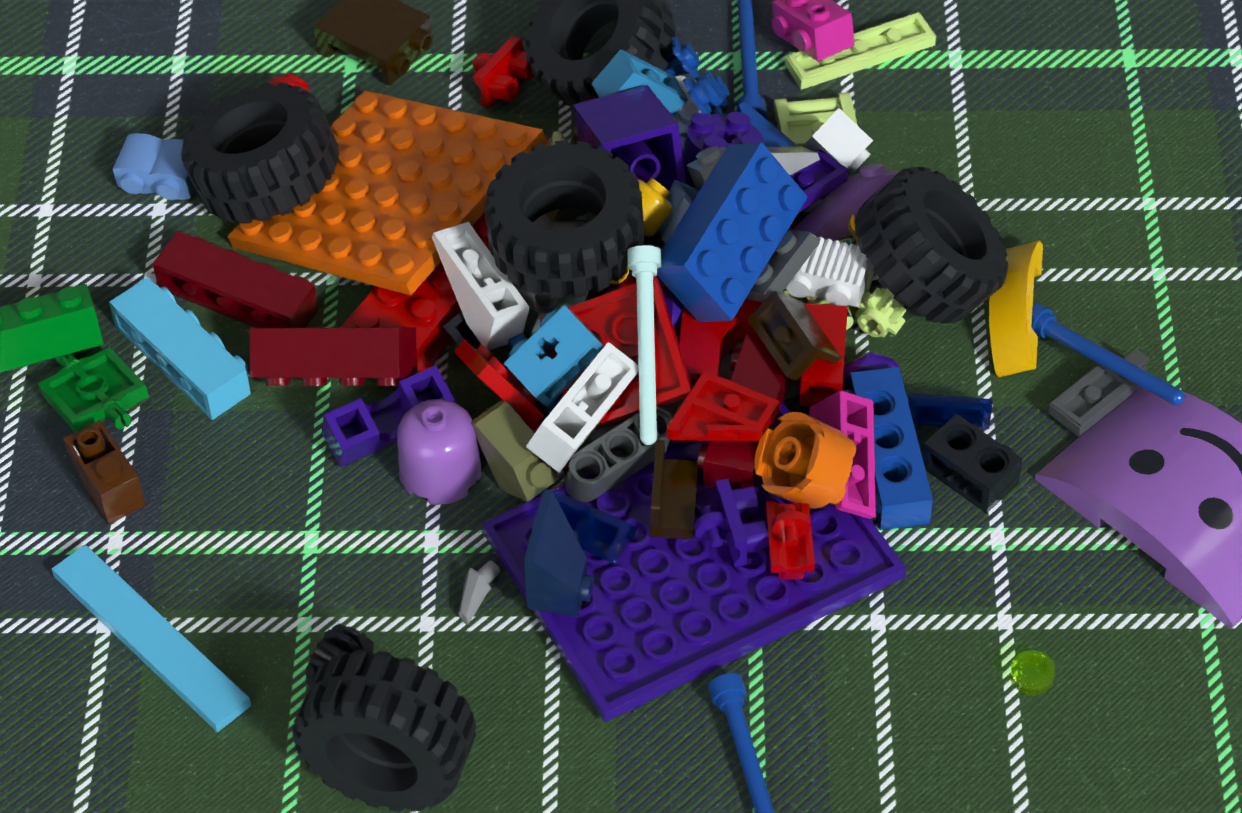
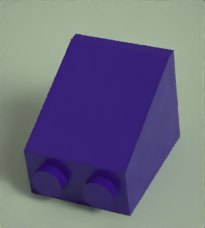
(635, 130)

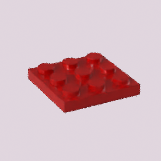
(614, 320)

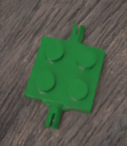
(93, 390)

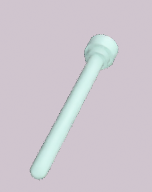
(644, 262)

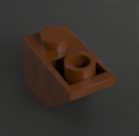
(105, 472)

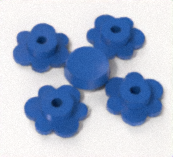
(708, 88)

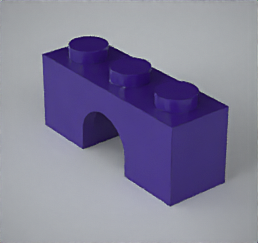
(362, 430)

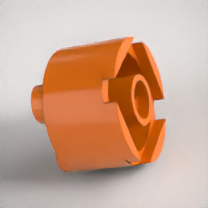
(805, 460)

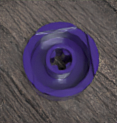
(718, 131)

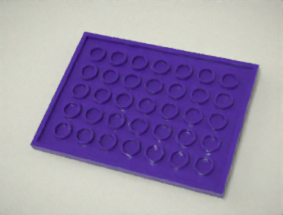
(681, 603)

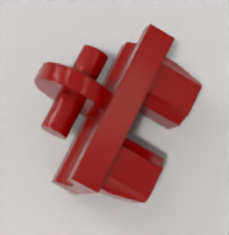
(498, 73)
(790, 539)

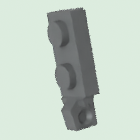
(1094, 396)

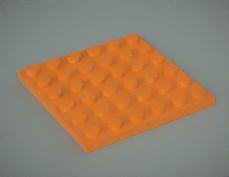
(395, 183)

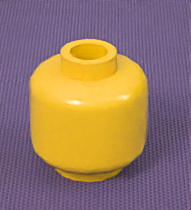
(655, 206)

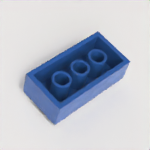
(730, 232)

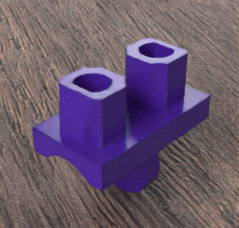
(727, 522)

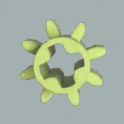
(880, 313)

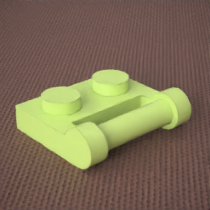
(803, 118)

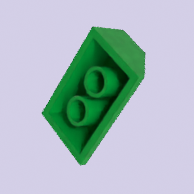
(47, 327)

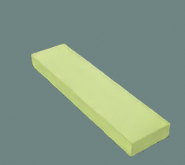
(870, 49)

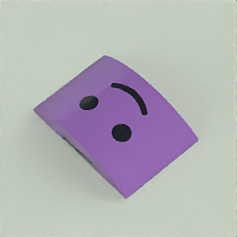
(1169, 487)

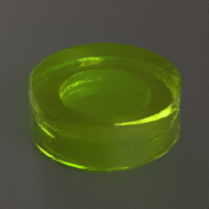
(1032, 672)

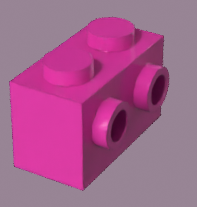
(813, 26)

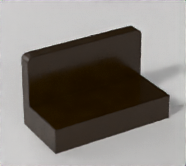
(791, 334)
(673, 496)

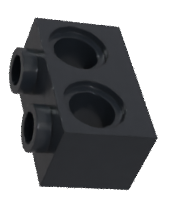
(964, 460)

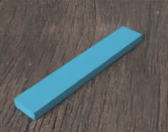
(151, 638)

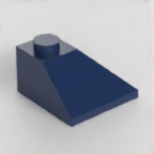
(555, 563)

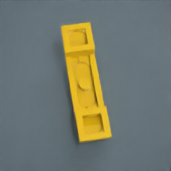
(1011, 312)

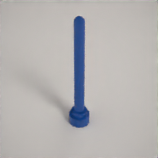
(748, 59)
(1046, 326)
(728, 694)

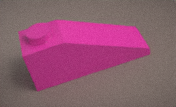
(856, 420)

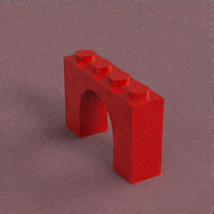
(708, 342)

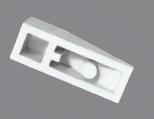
(483, 292)
(583, 407)

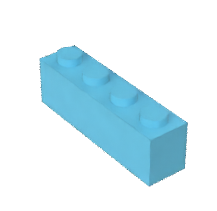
(181, 347)

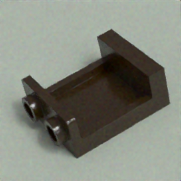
(376, 31)

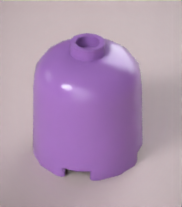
(438, 451)

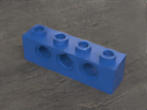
(896, 451)

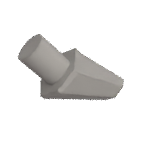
(476, 589)

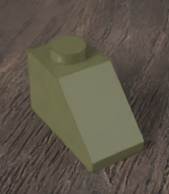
(504, 443)

